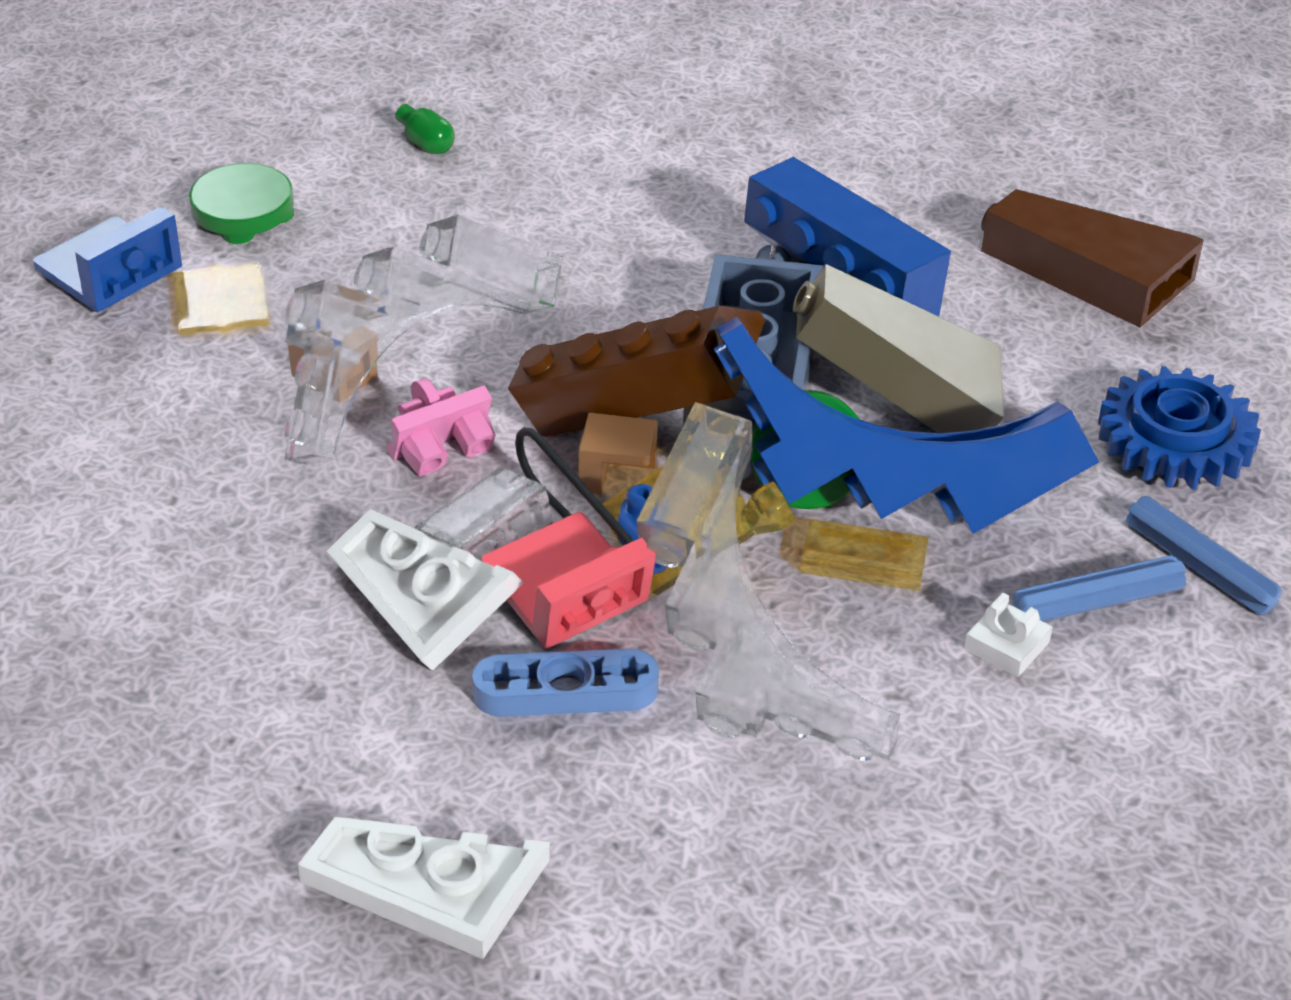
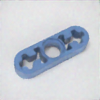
(583, 665)

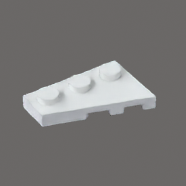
(420, 585)
(429, 884)

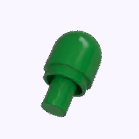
(426, 129)

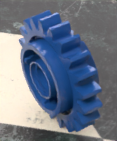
(1179, 427)

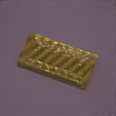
(864, 554)

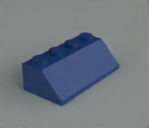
(836, 227)

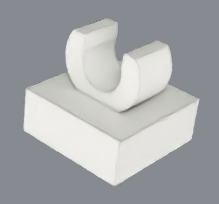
(1008, 636)

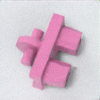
(437, 418)

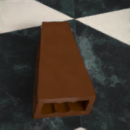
(1092, 254)

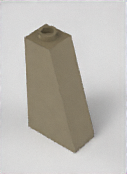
(903, 352)

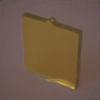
(220, 299)

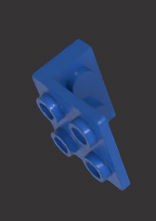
(114, 258)

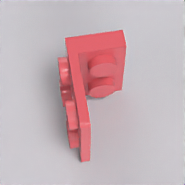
(573, 578)

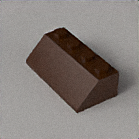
(629, 370)

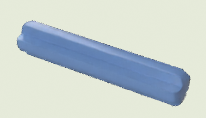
(1204, 555)
(1103, 588)

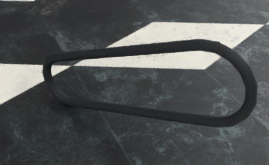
(571, 476)

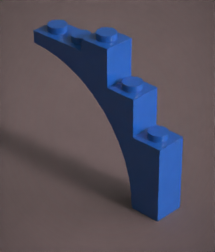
(979, 470)

